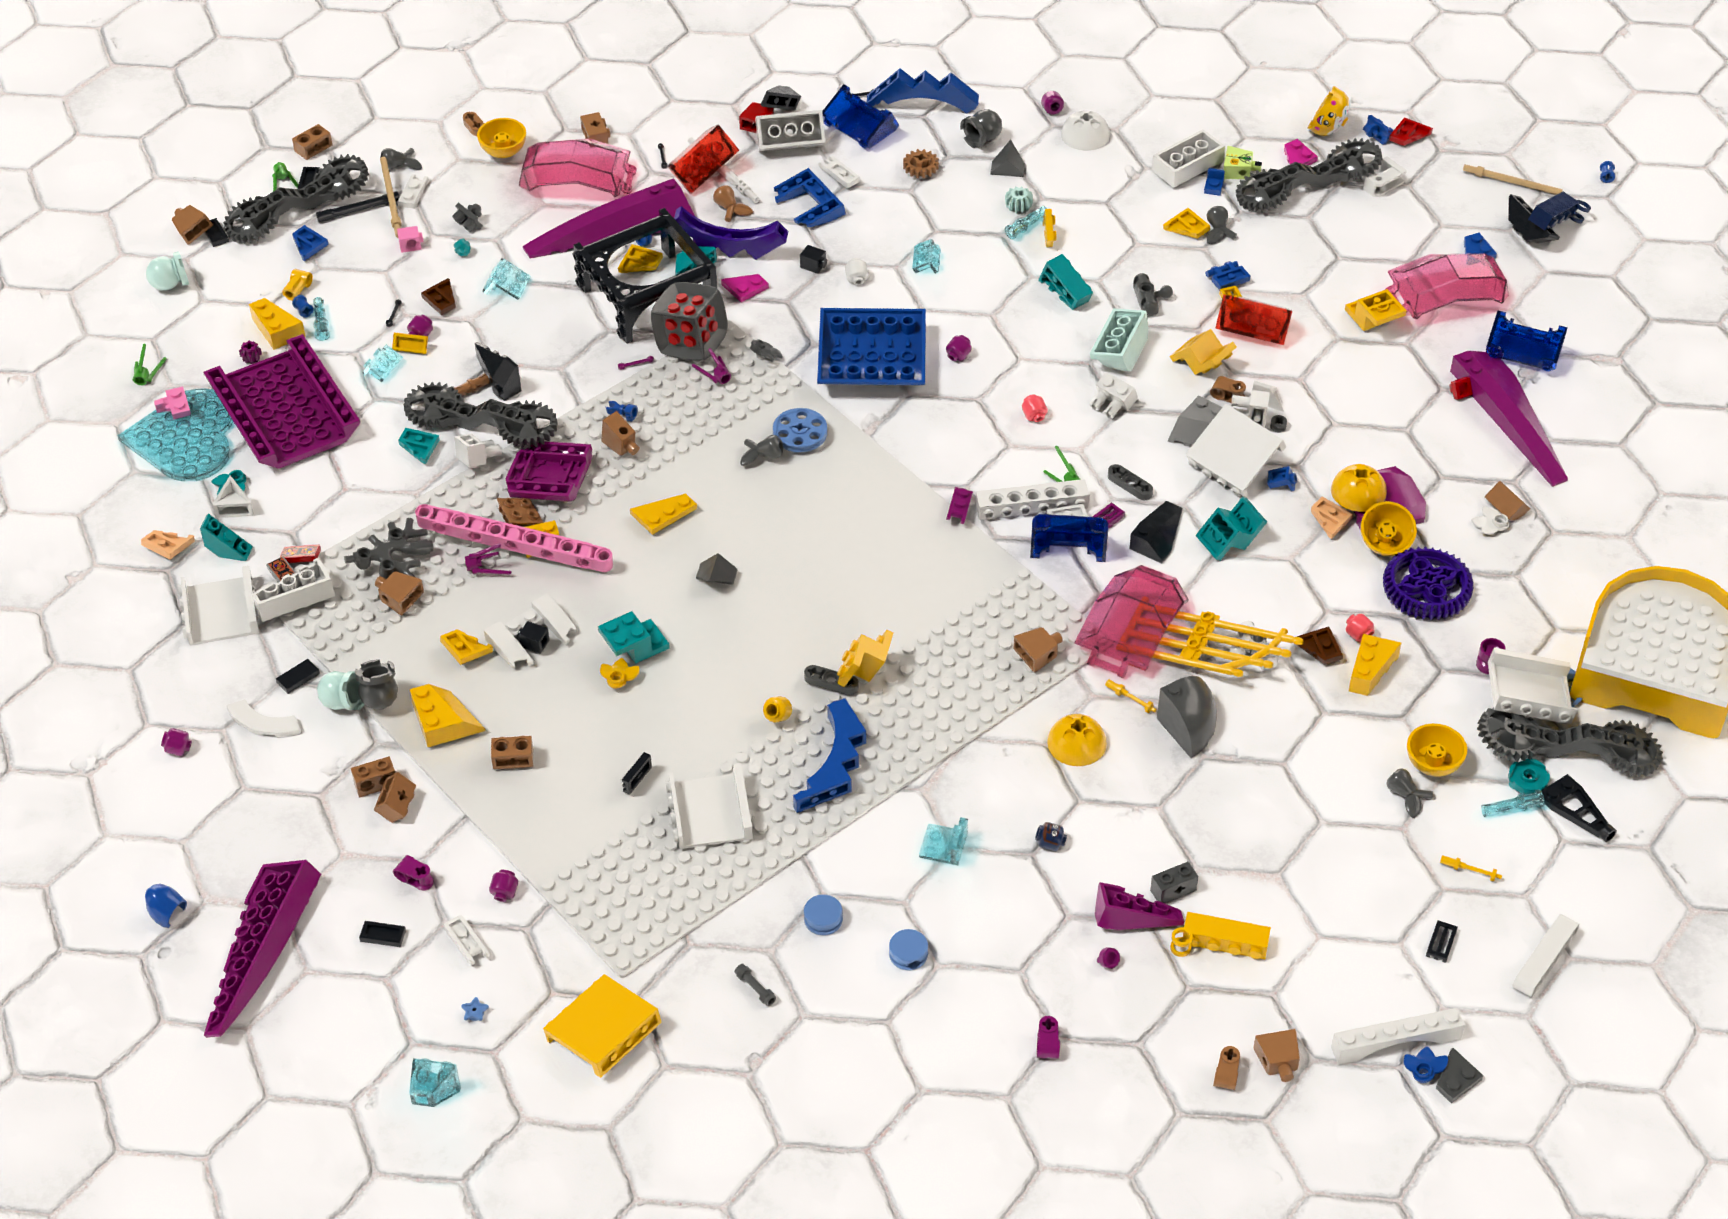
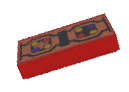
(301, 553)

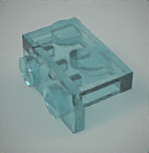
(926, 256)
(383, 363)

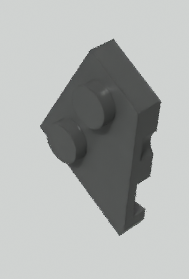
(1457, 1077)

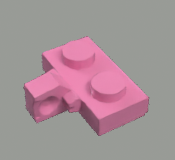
(174, 402)

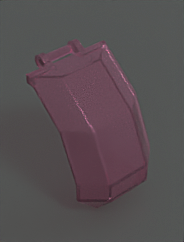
(578, 162)
(1447, 278)
(1131, 618)

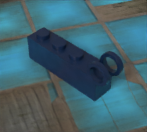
(1558, 209)

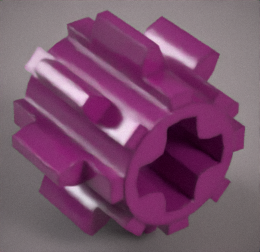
(250, 352)

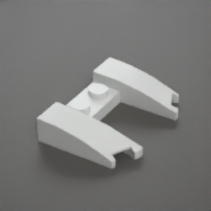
(543, 611)

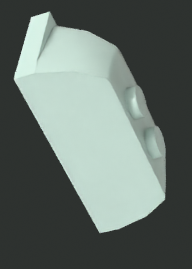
(1121, 339)

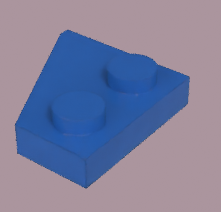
(308, 242)

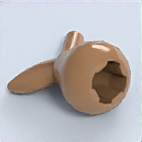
(725, 197)

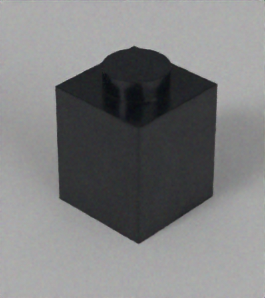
(813, 259)
(533, 637)

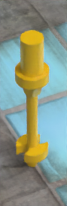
(1120, 689)
(1456, 863)

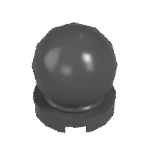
(981, 127)
(377, 684)

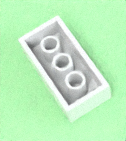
(806, 128)
(1188, 158)

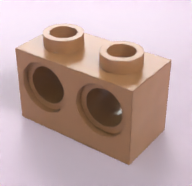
(312, 141)
(512, 752)
(371, 776)

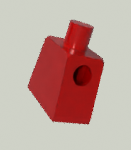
(748, 116)

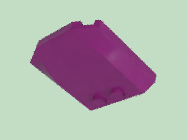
(549, 471)
(1403, 491)

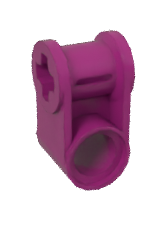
(414, 873)
(1047, 1038)

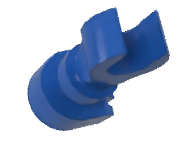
(629, 410)

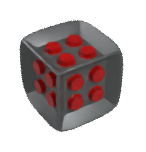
(689, 321)

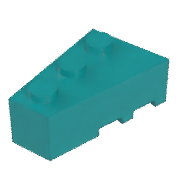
(1066, 281)

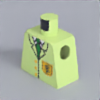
(1239, 163)

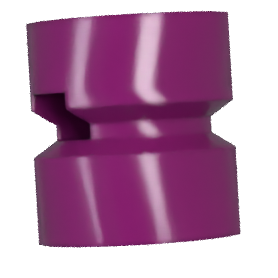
(1485, 651)

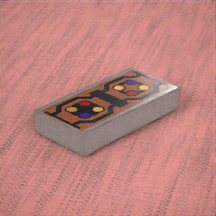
(280, 568)

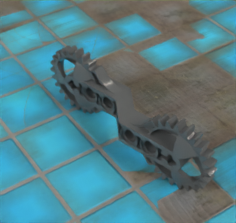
(1277, 184)
(264, 212)
(514, 421)
(1609, 741)

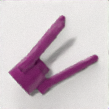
(721, 372)
(474, 561)

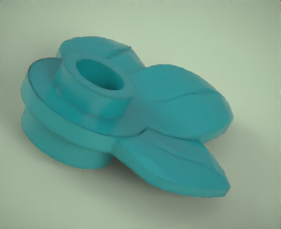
(238, 476)

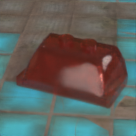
(703, 158)
(1254, 319)

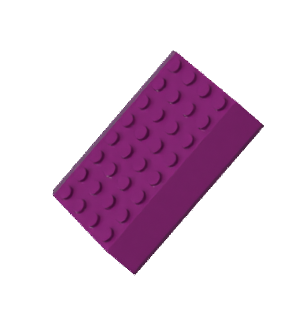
(285, 405)

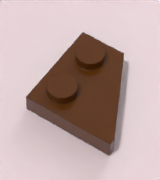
(440, 297)

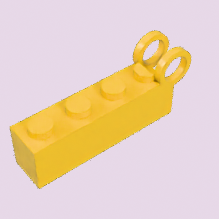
(1221, 935)

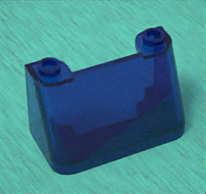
(858, 119)
(1525, 343)
(1069, 531)

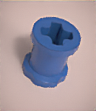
(1609, 172)
(304, 308)

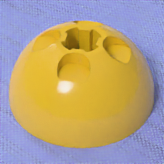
(502, 137)
(1358, 487)
(1394, 522)
(1077, 740)
(1436, 749)

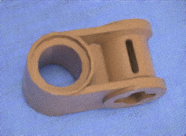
(1225, 388)
(1227, 1069)

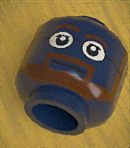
(1050, 836)

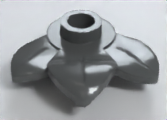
(765, 349)

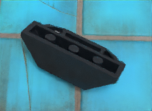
(1518, 215)

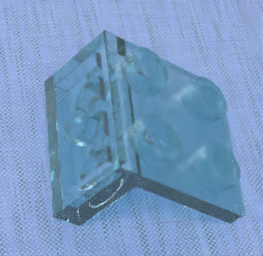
(507, 278)
(944, 843)

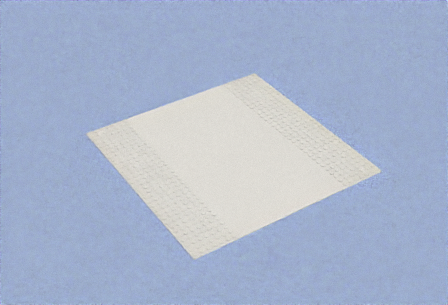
(821, 553)

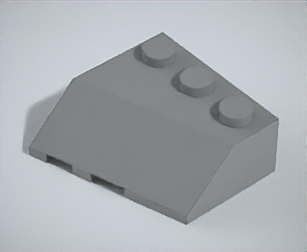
(1194, 421)

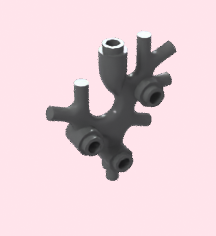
(396, 542)

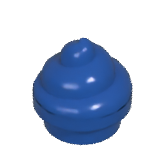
(645, 241)

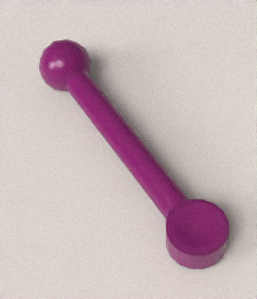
(621, 366)

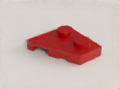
(1409, 131)

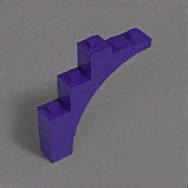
(732, 241)

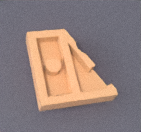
(166, 543)

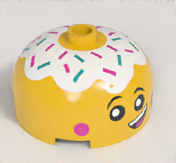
(1331, 113)

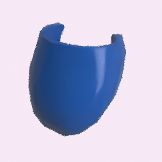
(161, 902)

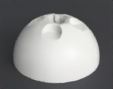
(1085, 131)

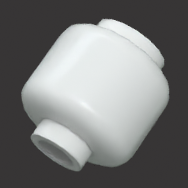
(856, 271)

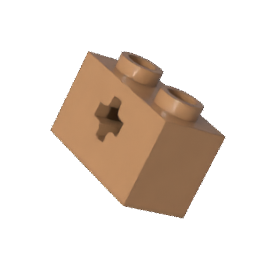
(595, 127)
(395, 797)

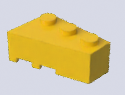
(275, 323)

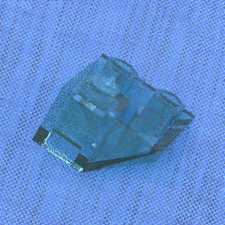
(433, 1082)

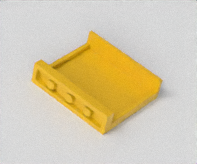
(603, 1024)

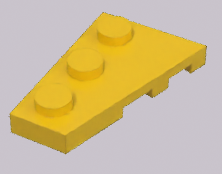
(664, 512)

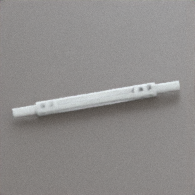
(734, 180)

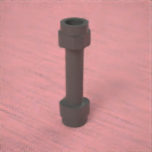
(744, 973)

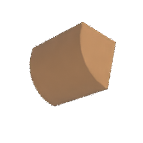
(1507, 502)

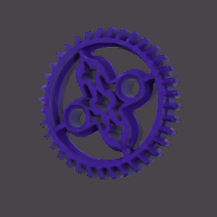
(1428, 583)

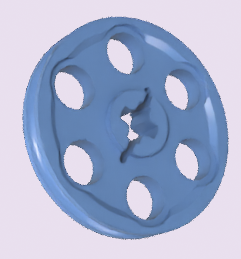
(806, 427)

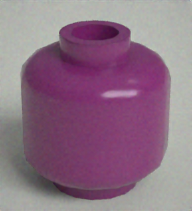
(1052, 102)
(420, 326)
(958, 348)
(176, 742)
(503, 885)

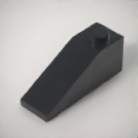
(781, 97)

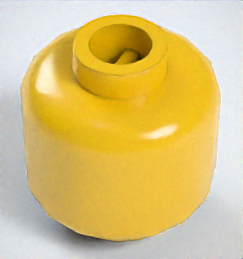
(777, 709)

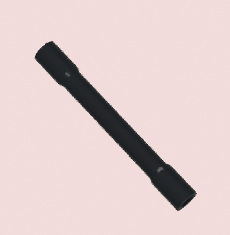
(331, 213)

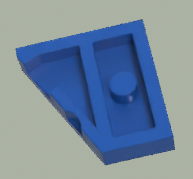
(1477, 244)

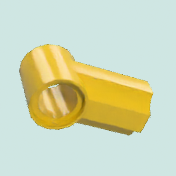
(298, 280)

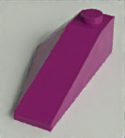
(1125, 911)

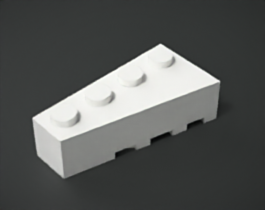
(294, 592)

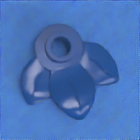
(1425, 1063)

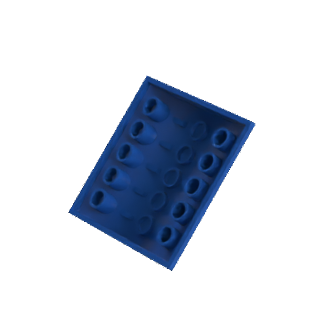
(872, 346)

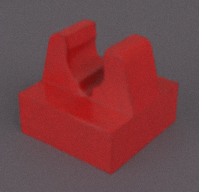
(1461, 388)

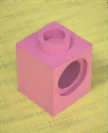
(409, 239)

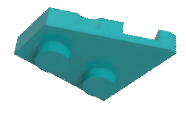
(418, 443)

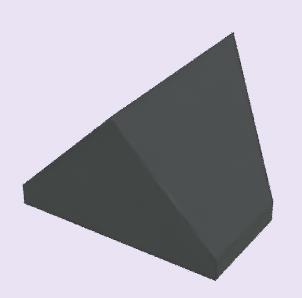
(1008, 162)
(717, 570)

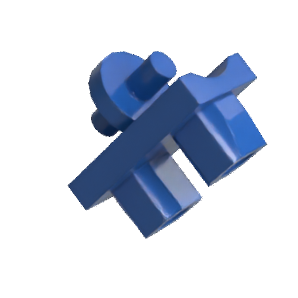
(1377, 130)

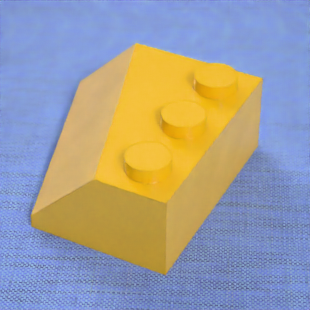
(442, 715)

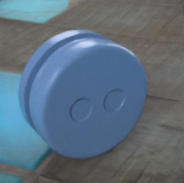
(823, 914)
(908, 949)

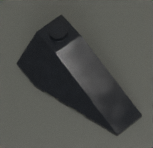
(500, 370)
(1157, 532)

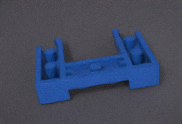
(807, 182)

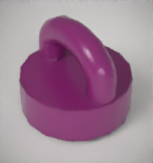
(1109, 958)

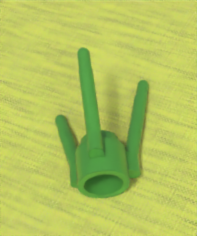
(281, 172)
(141, 374)
(1069, 476)

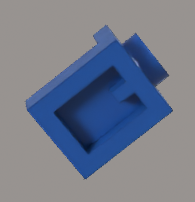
(1214, 181)
(1281, 477)

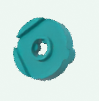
(1524, 785)

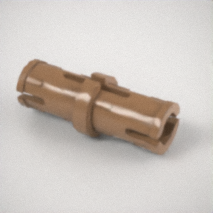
(472, 385)

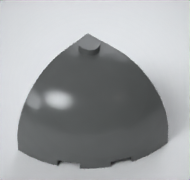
(1188, 713)

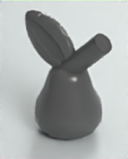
(397, 158)
(1218, 217)
(769, 447)
(1402, 783)

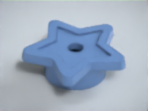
(474, 1015)

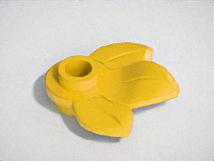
(619, 673)

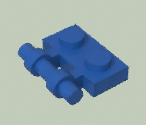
(1228, 275)

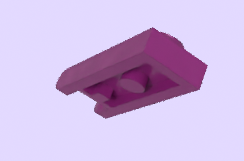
(959, 504)

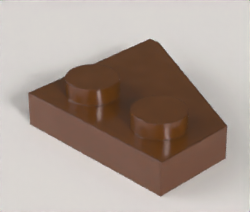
(1321, 645)

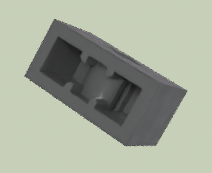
(1174, 883)

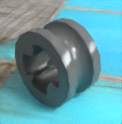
(1278, 427)

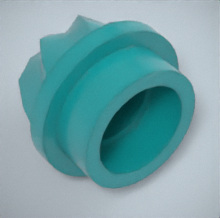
(462, 247)

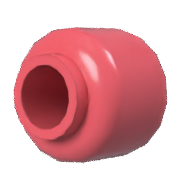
(1034, 408)
(1358, 626)

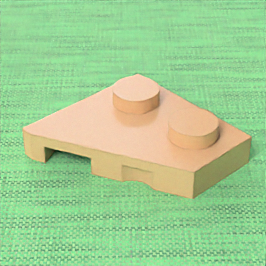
(1330, 516)

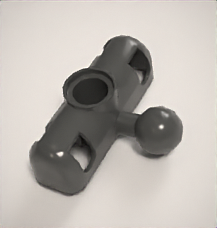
(1147, 296)

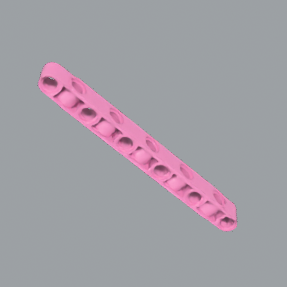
(514, 538)

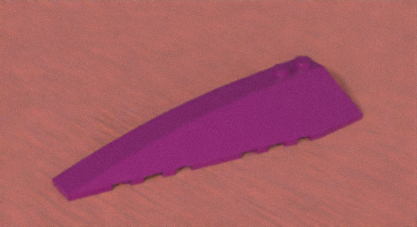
(610, 219)
(1505, 402)
(266, 926)

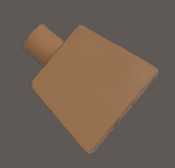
(191, 223)
(619, 435)
(399, 591)
(1037, 647)
(1278, 1053)

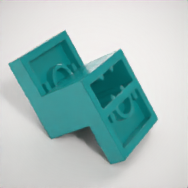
(1231, 528)
(632, 636)

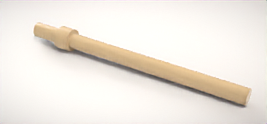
(1481, 171)
(395, 221)

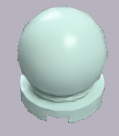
(166, 272)
(340, 691)

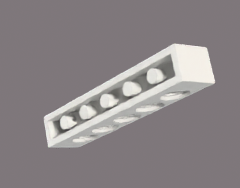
(1030, 499)

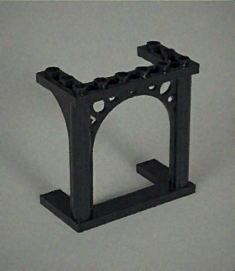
(633, 304)

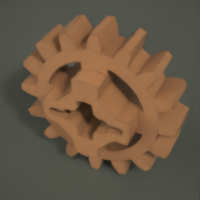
(920, 163)

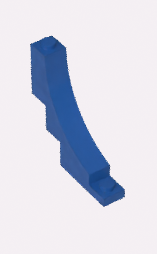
(903, 86)
(832, 777)

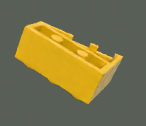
(1372, 661)

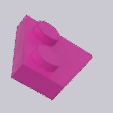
(1298, 152)
(745, 286)

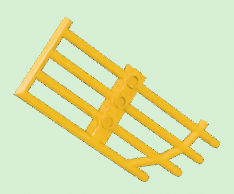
(1203, 633)

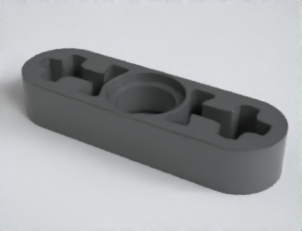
(1140, 489)
(828, 673)

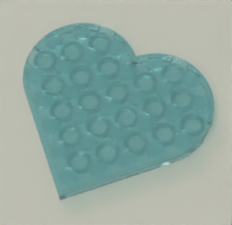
(187, 445)

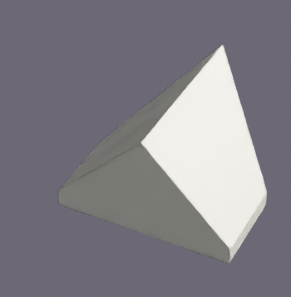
(1274, 401)
(232, 501)

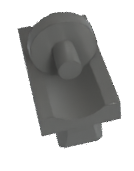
(470, 214)

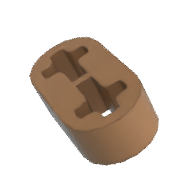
(472, 122)

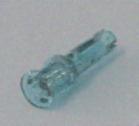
(1021, 225)
(320, 324)
(1521, 802)

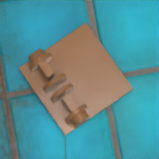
(518, 511)

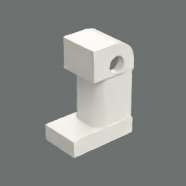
(1385, 181)

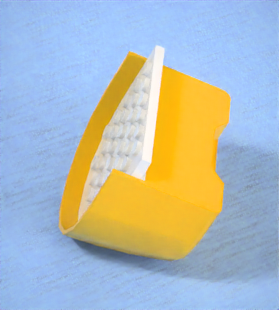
(1659, 648)

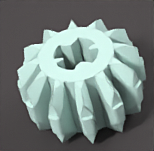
(1018, 199)

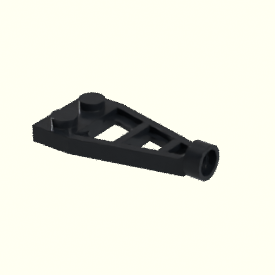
(1566, 788)

